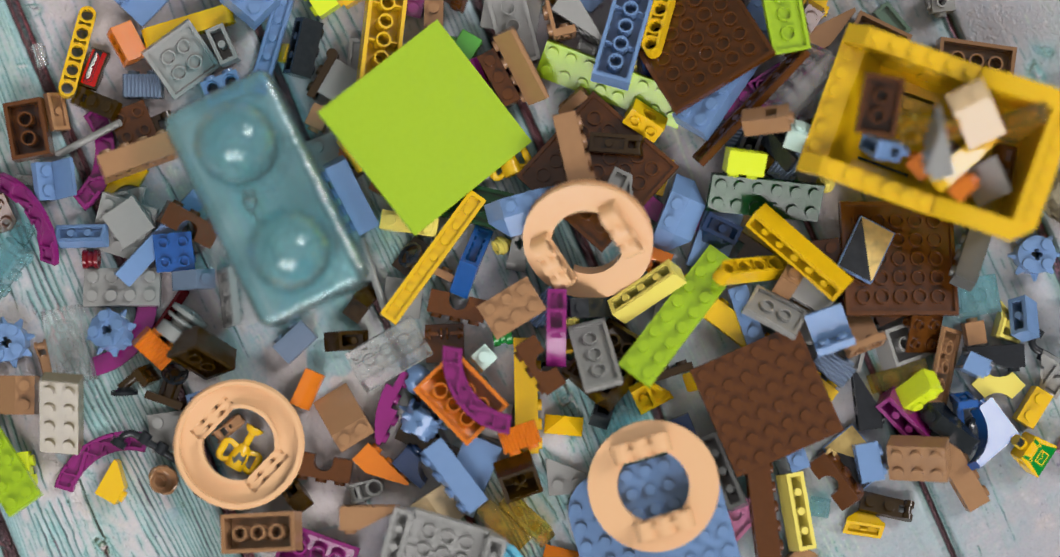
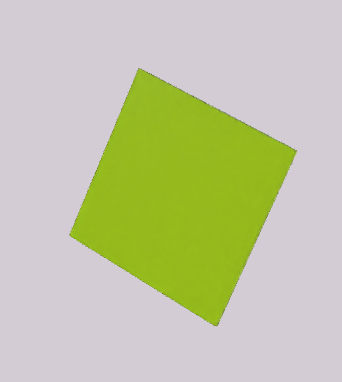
(424, 127)

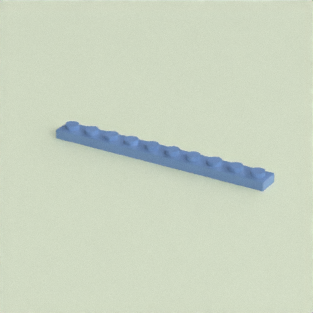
(752, 332)

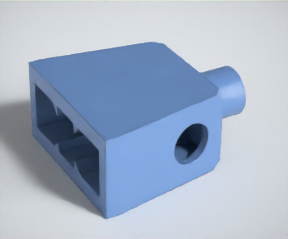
(883, 148)

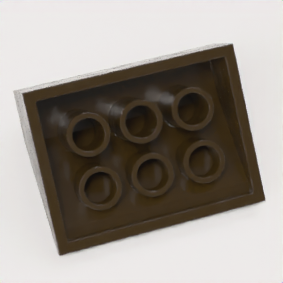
(622, 341)

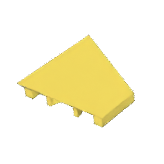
(1001, 326)

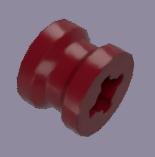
(91, 259)

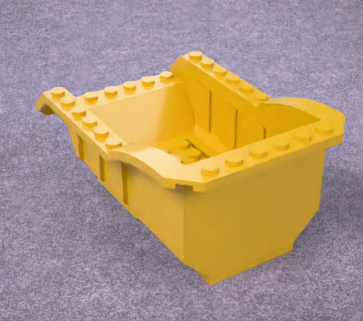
(930, 75)

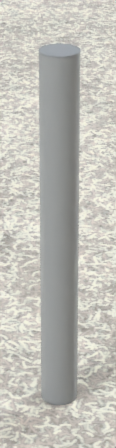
(89, 138)
(375, 281)

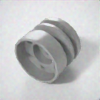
(183, 320)

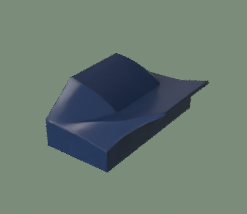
(719, 231)

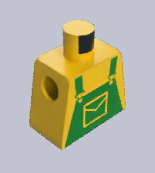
(1032, 452)

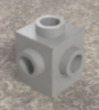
(940, 8)

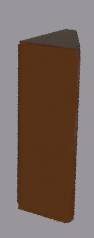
(1007, 158)

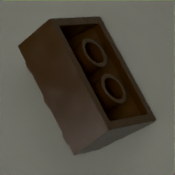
(203, 353)

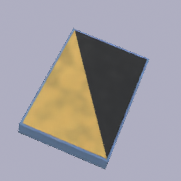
(865, 250)
(843, 446)

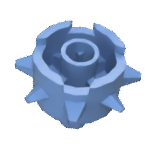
(1029, 264)
(111, 331)
(19, 342)
(420, 420)

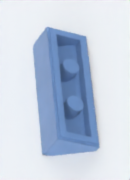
(82, 236)

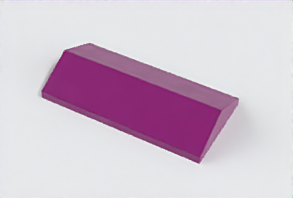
(321, 546)

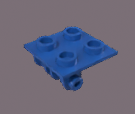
(174, 252)

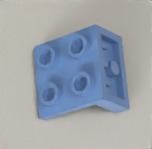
(142, 10)
(54, 179)
(829, 329)

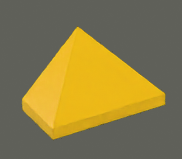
(563, 425)
(864, 525)

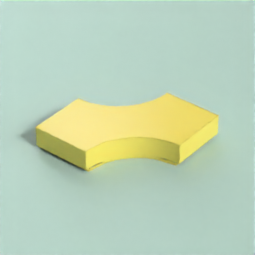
(1008, 385)

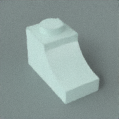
(797, 136)
(482, 358)

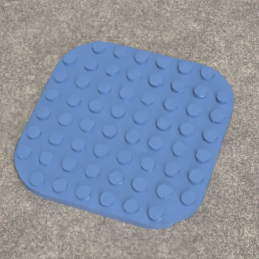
(649, 491)

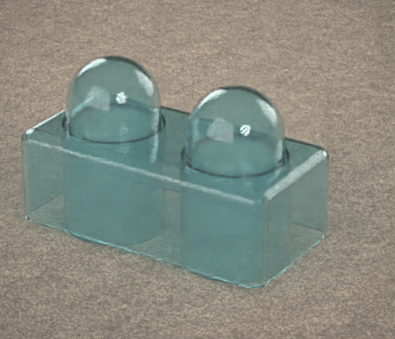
(267, 199)

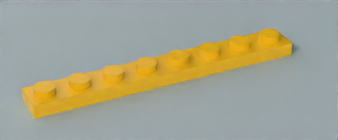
(433, 257)

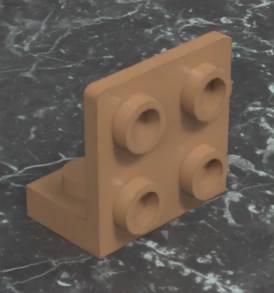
(560, 34)
(865, 336)

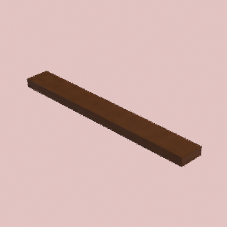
(755, 100)

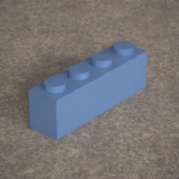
(350, 194)
(453, 476)

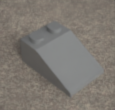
(575, 13)
(937, 152)
(893, 353)

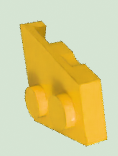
(649, 398)

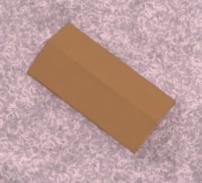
(945, 360)

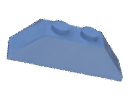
(511, 212)
(678, 215)

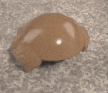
(163, 479)

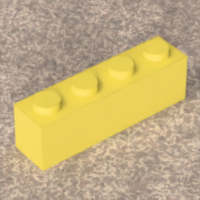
(646, 291)
(796, 511)

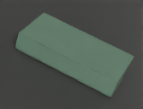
(889, 15)

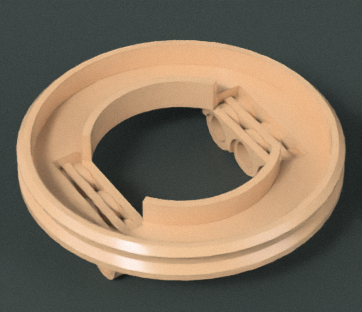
(619, 214)
(207, 412)
(641, 441)

